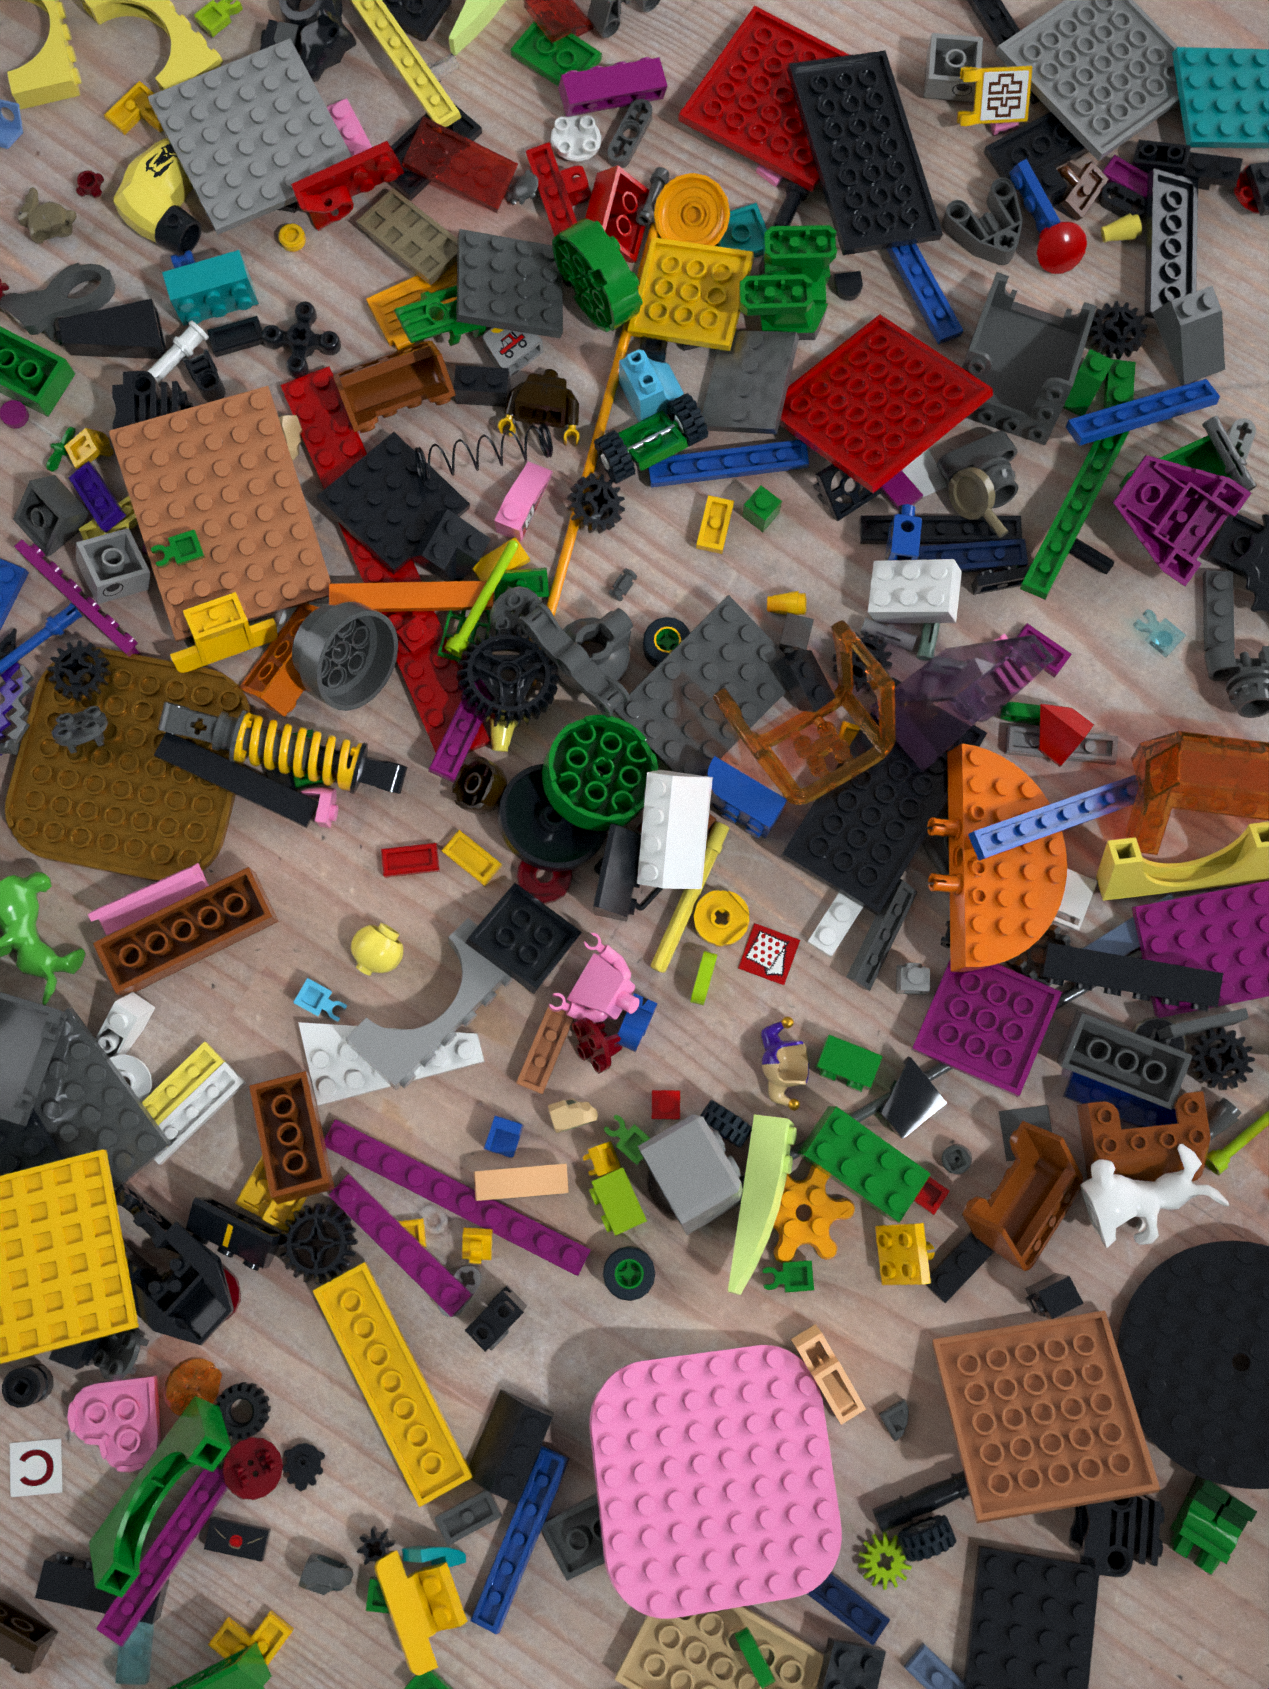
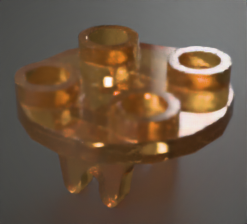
(194, 1373)

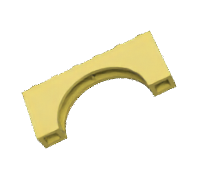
(189, 49)

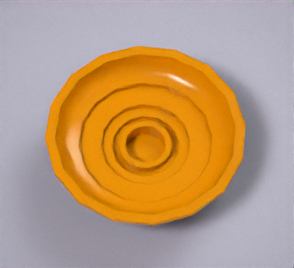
(692, 210)

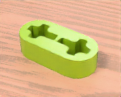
(703, 978)

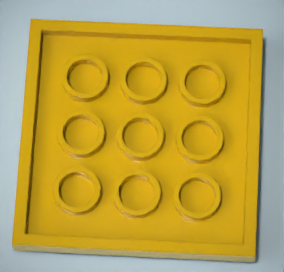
(691, 293)

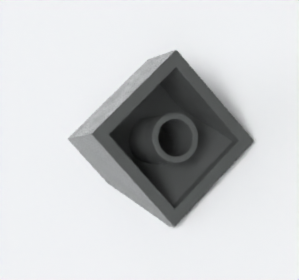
(49, 514)

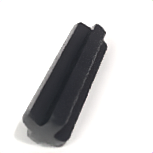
(1091, 556)

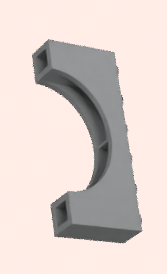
(400, 1053)

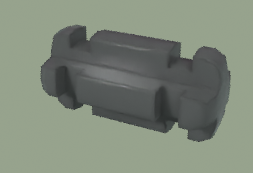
(622, 584)

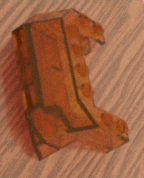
(1199, 776)

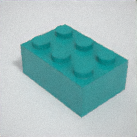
(210, 288)

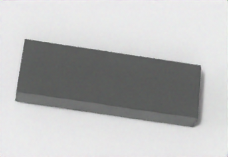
(1203, 1024)

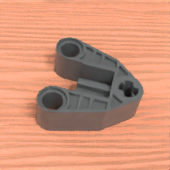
(606, 14)
(994, 234)

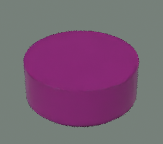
(14, 414)

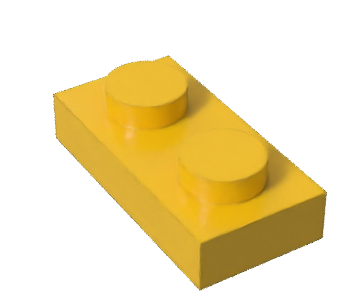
(715, 524)

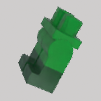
(1211, 1522)

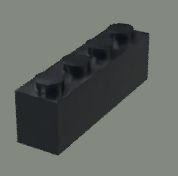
(73, 1584)

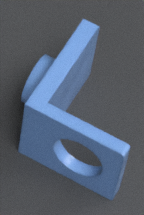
(10, 130)

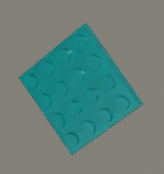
(1223, 96)

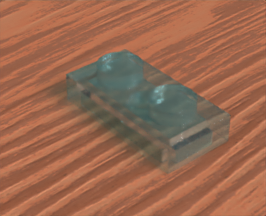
(135, 1656)

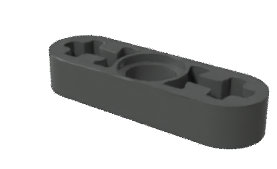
(629, 122)

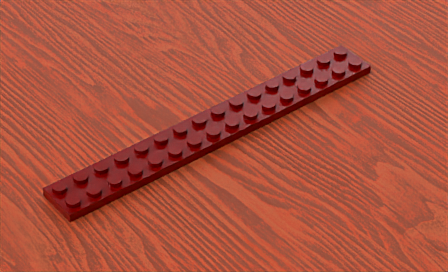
(333, 451)

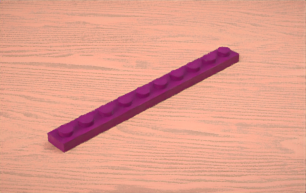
(456, 1197)

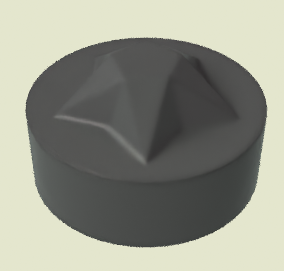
(956, 1159)

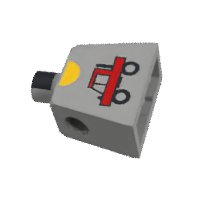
(511, 348)

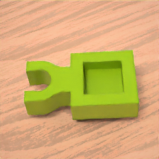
(216, 16)

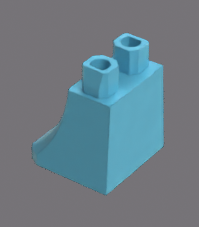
(647, 384)

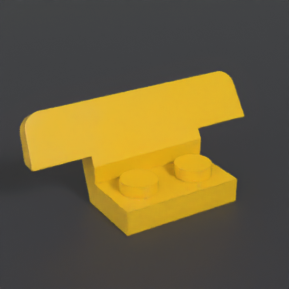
(220, 632)
(419, 1607)

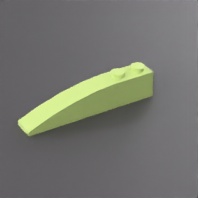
(471, 21)
(762, 1194)

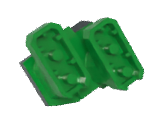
(791, 280)

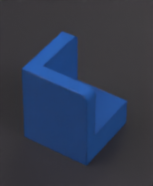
(504, 1136)

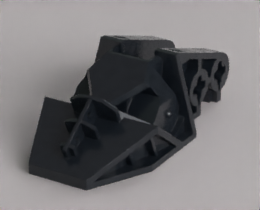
(188, 1298)

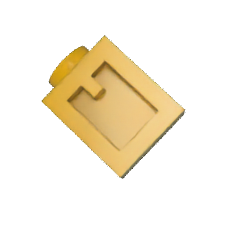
(88, 446)

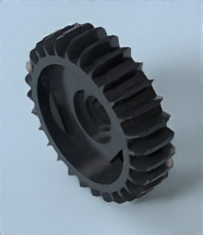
(508, 696)

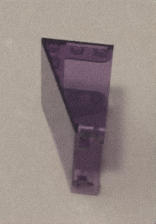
(959, 690)

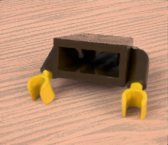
(543, 401)

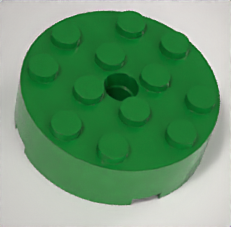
(597, 274)
(576, 785)

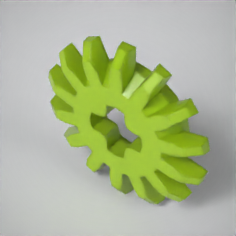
(873, 1556)

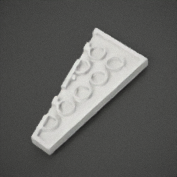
(342, 1073)

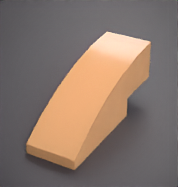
(521, 1182)
(828, 1374)

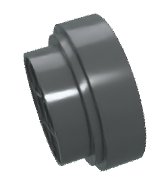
(345, 654)

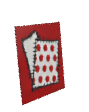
(769, 954)

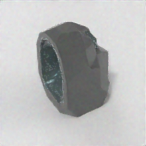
(325, 1574)

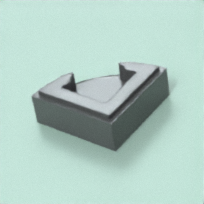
(896, 1418)

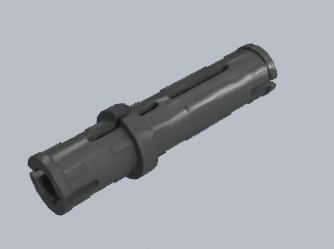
(1229, 455)

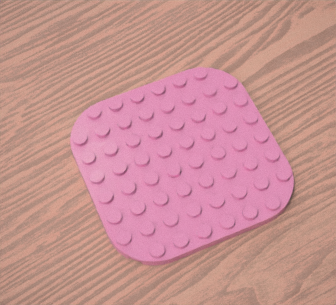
(714, 1481)

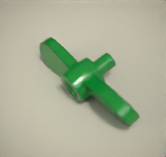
(55, 459)

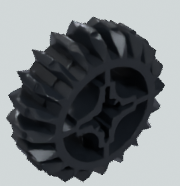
(317, 1256)

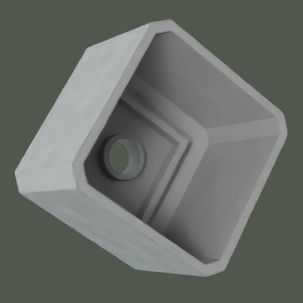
(693, 1172)

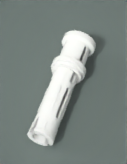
(181, 347)

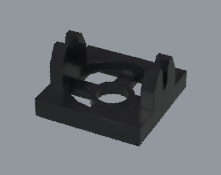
(828, 497)

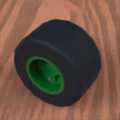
(622, 1279)

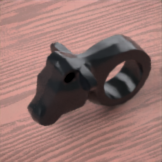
(322, 33)

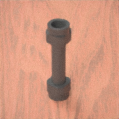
(658, 179)

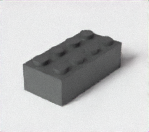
(1124, 1059)

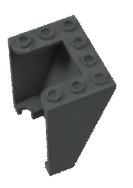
(1027, 362)
(26, 1048)

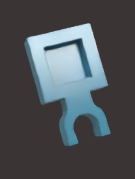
(315, 997)

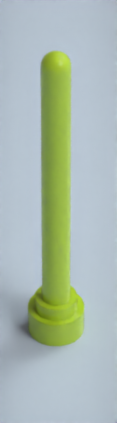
(459, 641)
(1218, 1160)

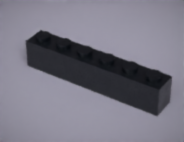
(1131, 974)

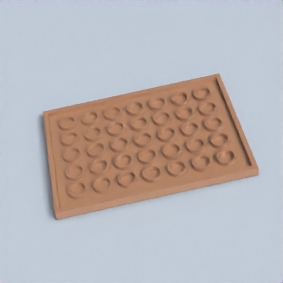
(236, 485)

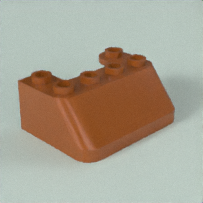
(394, 383)
(1144, 1151)
(1029, 1199)

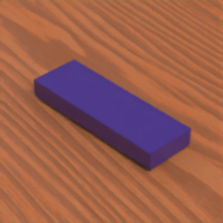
(97, 496)

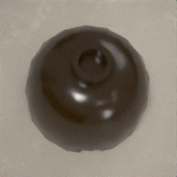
(479, 786)

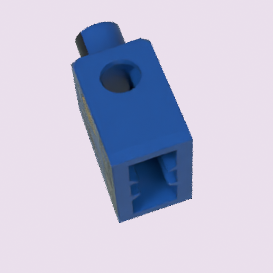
(904, 535)

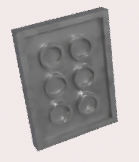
(750, 382)

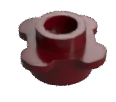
(86, 178)

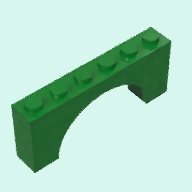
(116, 1547)

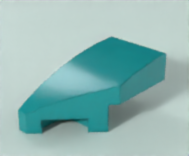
(435, 1554)

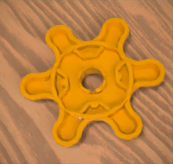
(816, 1228)

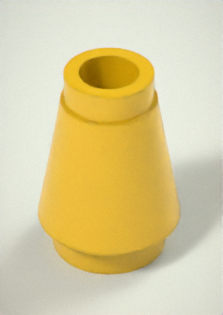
(789, 602)

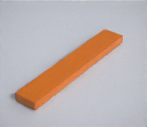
(410, 595)

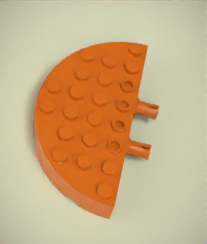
(1008, 898)

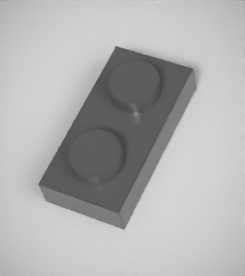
(468, 1516)

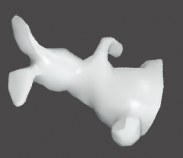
(1116, 1199)

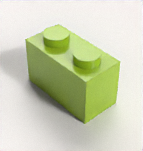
(618, 1202)

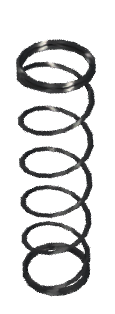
(424, 471)

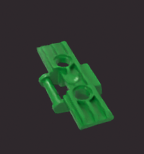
(419, 323)

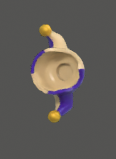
(783, 1063)

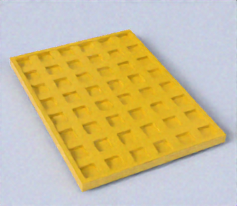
(61, 1258)

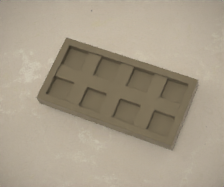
(410, 236)

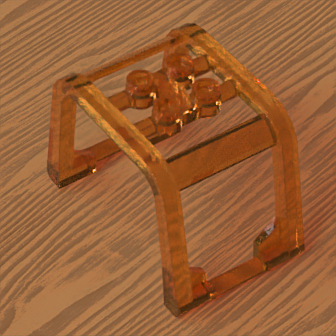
(880, 737)

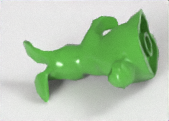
(18, 923)

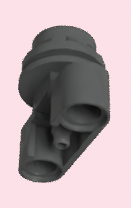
(993, 457)
(1245, 676)

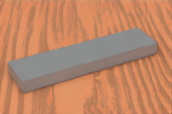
(1093, 749)

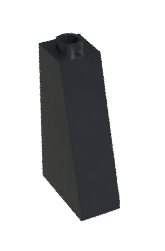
(118, 331)

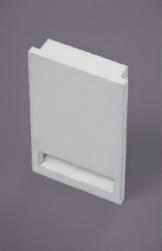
(1076, 898)

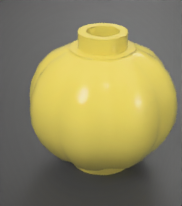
(377, 949)

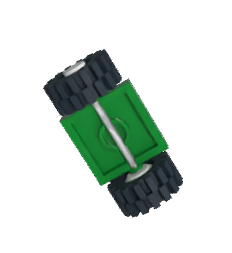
(652, 439)

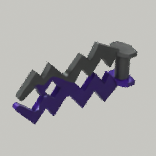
(14, 700)

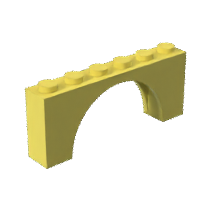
(50, 73)
(1128, 874)

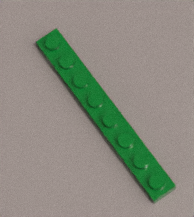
(1072, 515)

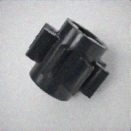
(369, 1541)

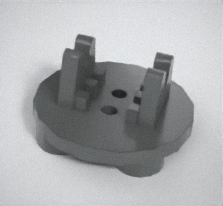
(517, 599)
(80, 728)
(119, 1354)

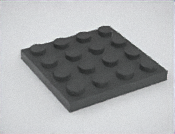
(508, 284)

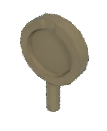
(974, 497)

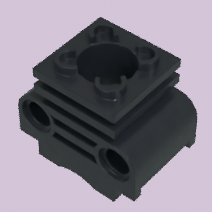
(143, 399)
(1121, 1528)

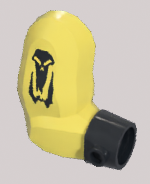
(153, 199)

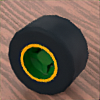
(664, 632)

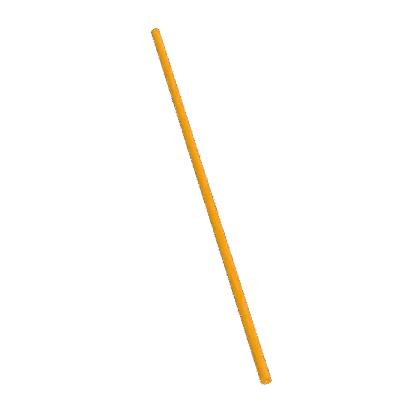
(592, 456)

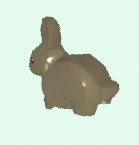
(45, 220)

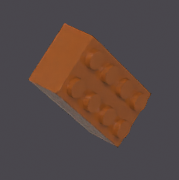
(291, 1137)

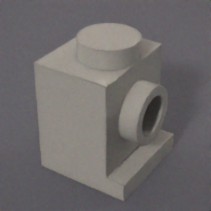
(912, 979)

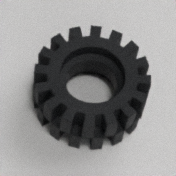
(255, 1398)

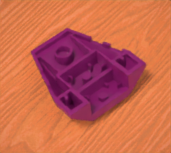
(1177, 512)

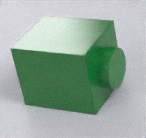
(761, 508)

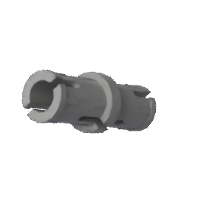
(889, 634)

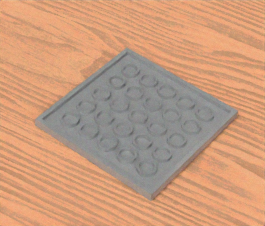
(1098, 69)
(249, 133)

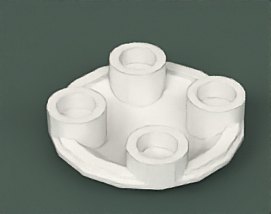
(576, 137)

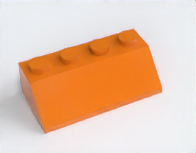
(274, 677)

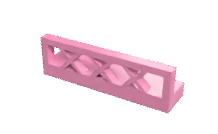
(149, 899)

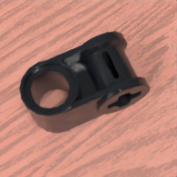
(205, 374)

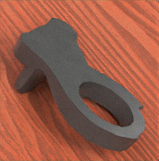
(39, 309)

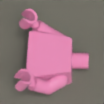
(601, 989)

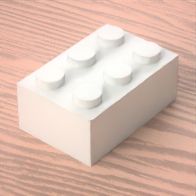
(915, 591)

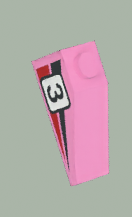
(522, 501)

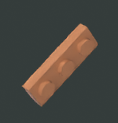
(545, 1050)

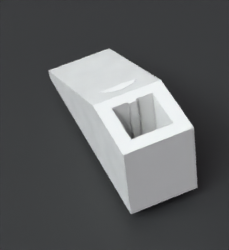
(124, 1024)

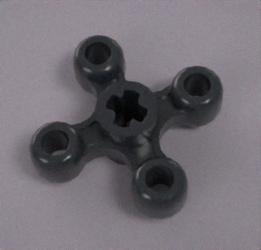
(306, 316)

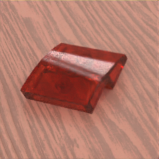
(558, 18)

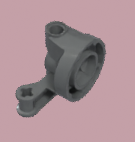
(594, 676)

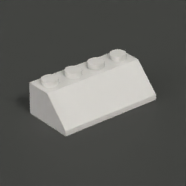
(674, 830)

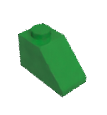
(1087, 382)

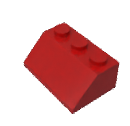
(615, 206)

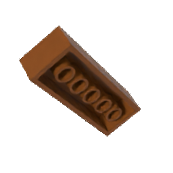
(185, 932)

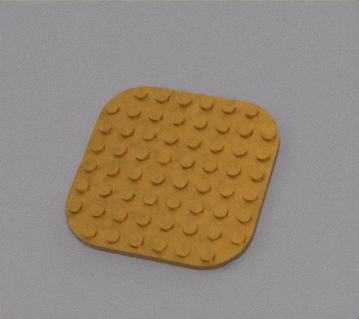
(117, 801)

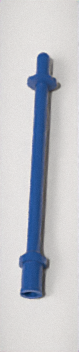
(52, 627)

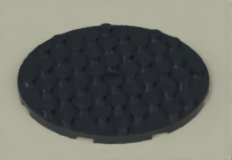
(1179, 1358)

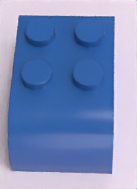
(744, 799)

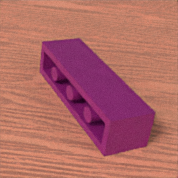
(612, 86)

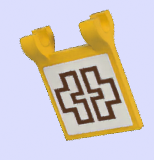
(1000, 94)

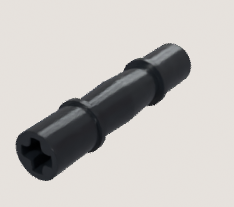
(921, 1502)

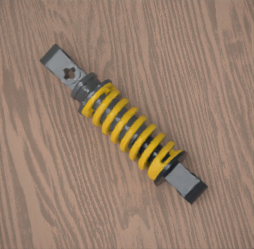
(248, 738)

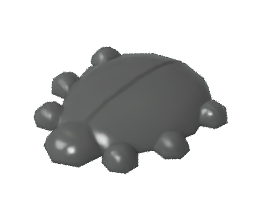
(522, 188)

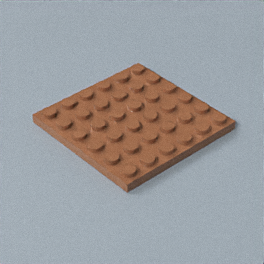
(1043, 1417)

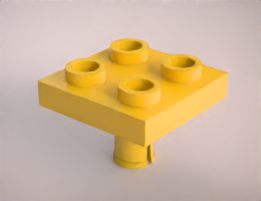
(903, 1254)

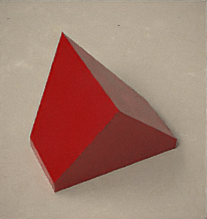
(1061, 731)

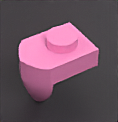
(326, 810)

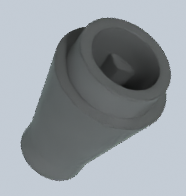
(1222, 1116)

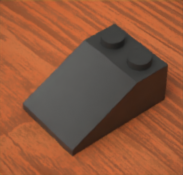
(1193, 334)

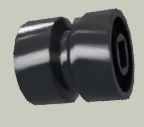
(27, 1385)

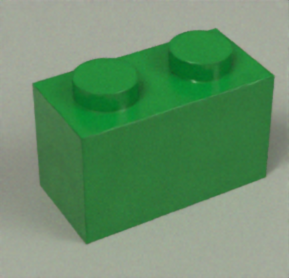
(847, 1063)

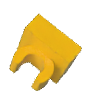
(603, 1159)
(477, 1244)

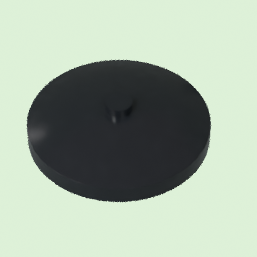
(538, 831)

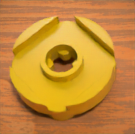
(705, 917)

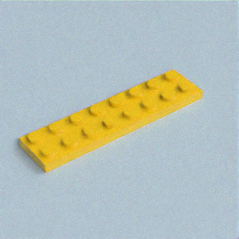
(393, 1384)

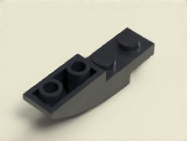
(1180, 161)

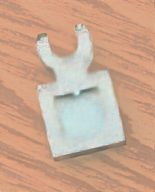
(1162, 636)

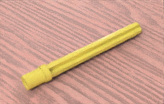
(688, 901)

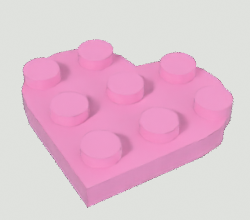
(119, 1419)

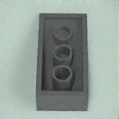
(576, 1537)

